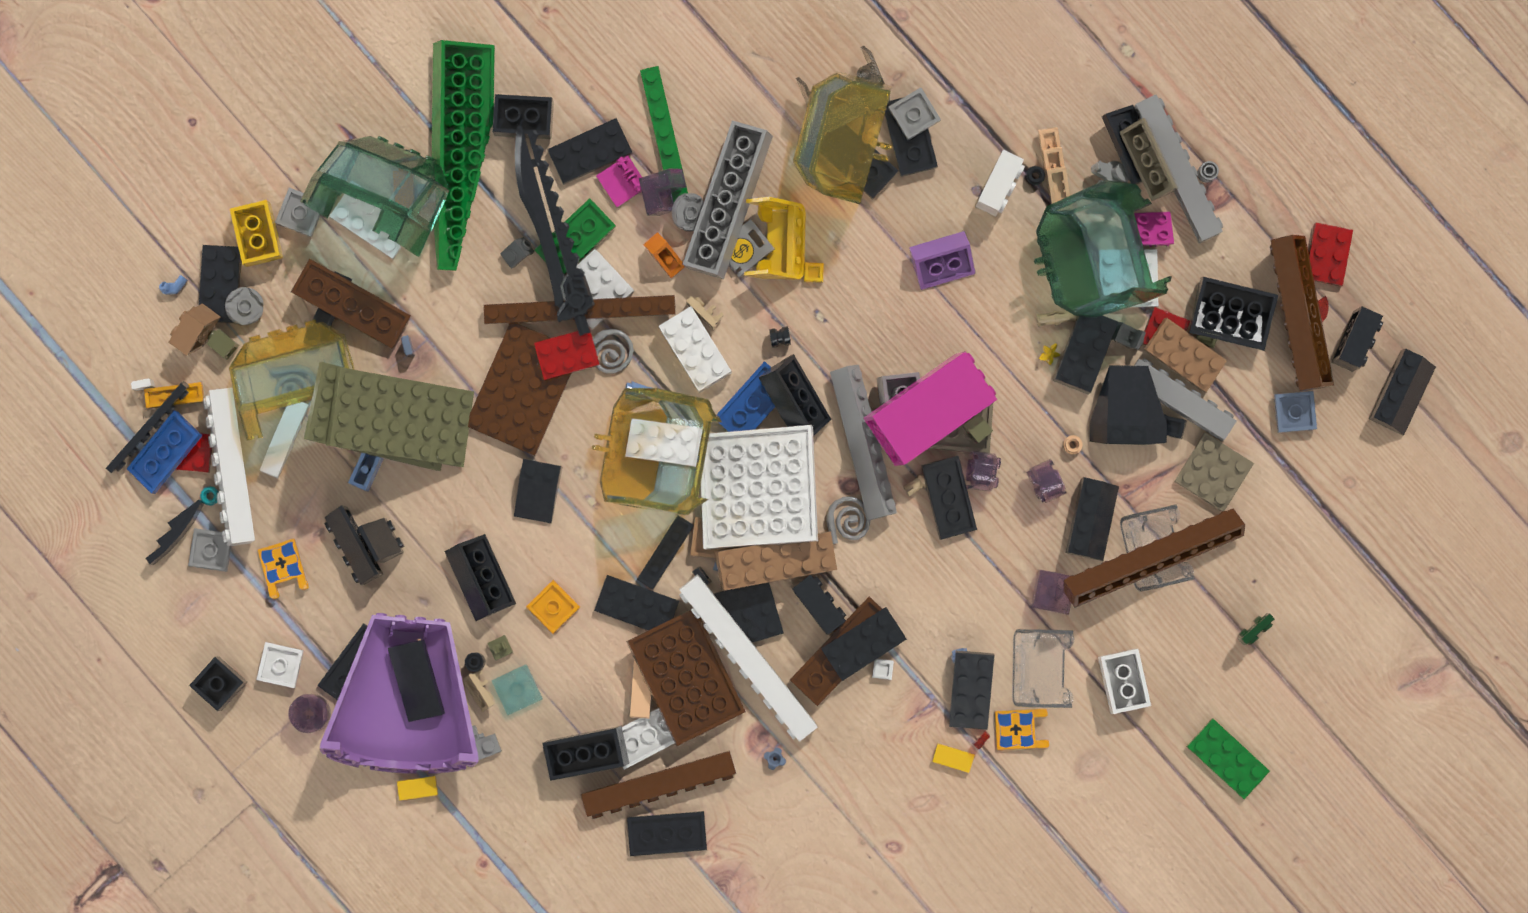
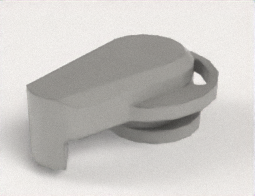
(1110, 171)

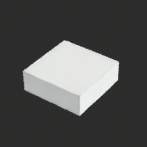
(142, 384)
(883, 669)

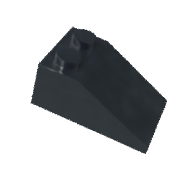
(537, 491)
(382, 540)

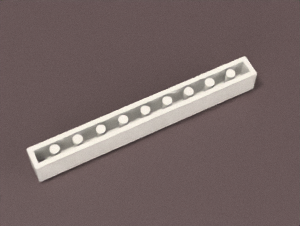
(748, 658)

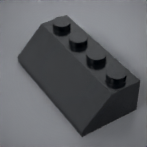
(1402, 391)
(794, 395)
(1092, 519)
(353, 545)
(480, 577)

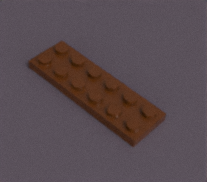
(350, 303)
(817, 675)

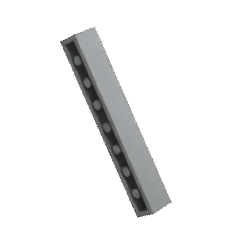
(1190, 192)
(862, 443)

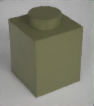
(222, 343)
(977, 428)

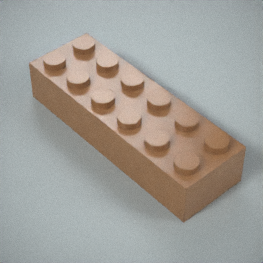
(775, 562)

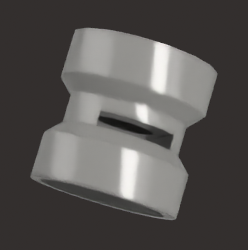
(1205, 174)

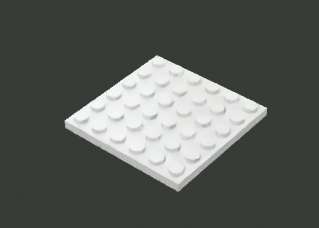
(759, 488)

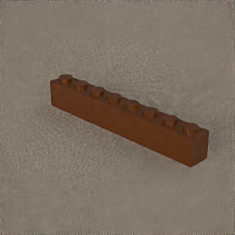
(658, 783)

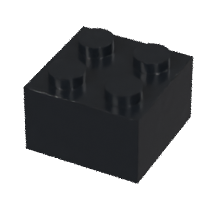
(218, 683)

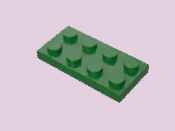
(586, 227)
(1228, 758)

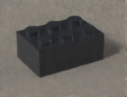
(523, 111)
(1358, 339)
(819, 604)

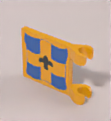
(280, 564)
(1017, 729)

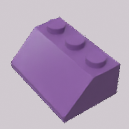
(942, 260)

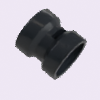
(781, 336)
(478, 662)

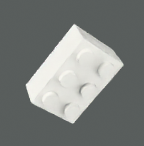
(1000, 183)
(1124, 681)

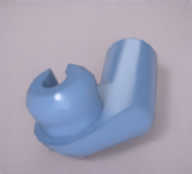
(173, 288)

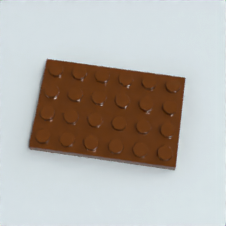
(515, 398)
(685, 677)

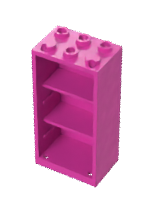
(930, 408)

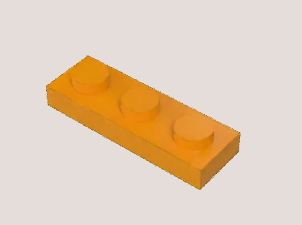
(156, 396)

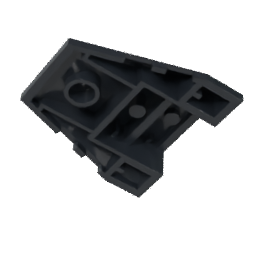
(1128, 409)

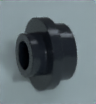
(1035, 169)

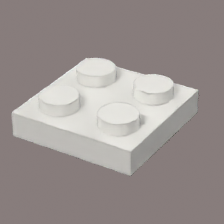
(280, 665)

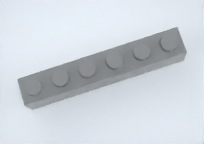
(1190, 404)

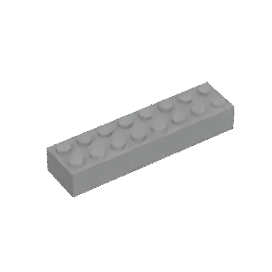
(726, 199)

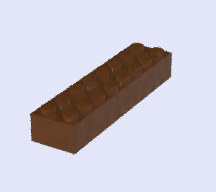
(1301, 312)

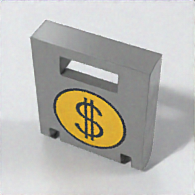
(746, 252)

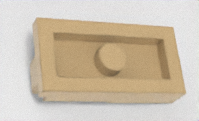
(697, 306)
(479, 693)

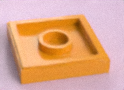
(552, 606)

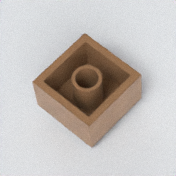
(193, 329)

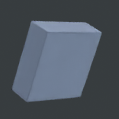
(407, 345)

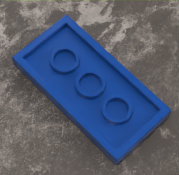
(748, 405)
(164, 452)

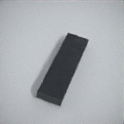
(665, 552)

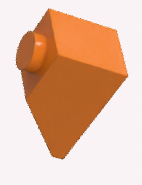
(664, 255)

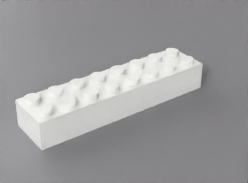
(229, 467)

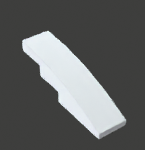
(284, 439)

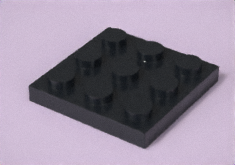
(753, 610)

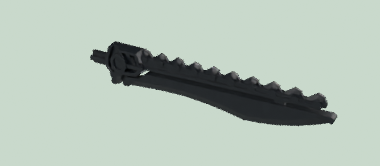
(576, 288)

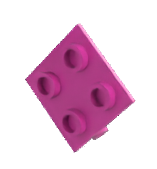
(621, 180)
(1155, 228)

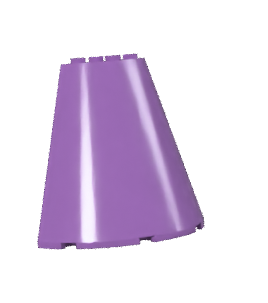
(370, 717)

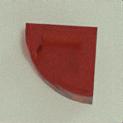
(1324, 307)
(980, 741)

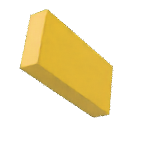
(953, 758)
(417, 788)

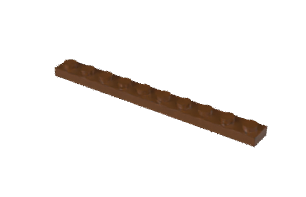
(603, 309)

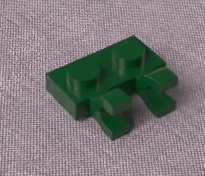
(1261, 624)

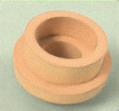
(1072, 438)

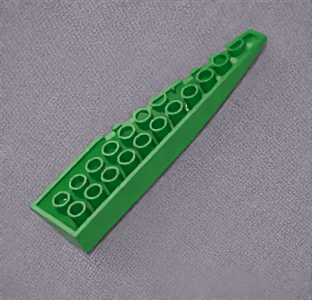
(459, 135)

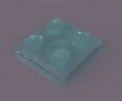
(517, 689)

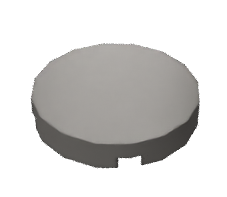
(687, 211)
(244, 306)

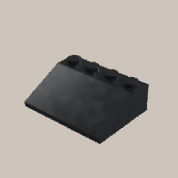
(1233, 313)

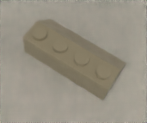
(1149, 159)

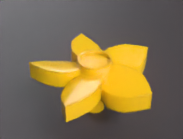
(1049, 353)

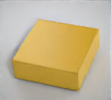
(813, 272)

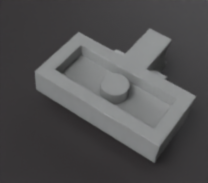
(486, 745)

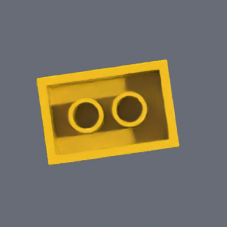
(256, 233)

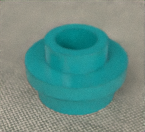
(205, 492)

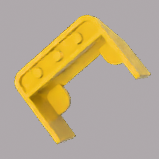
(786, 234)

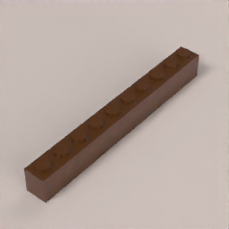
(1153, 557)

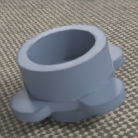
(776, 753)

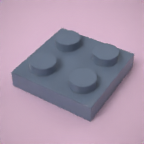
(1295, 411)

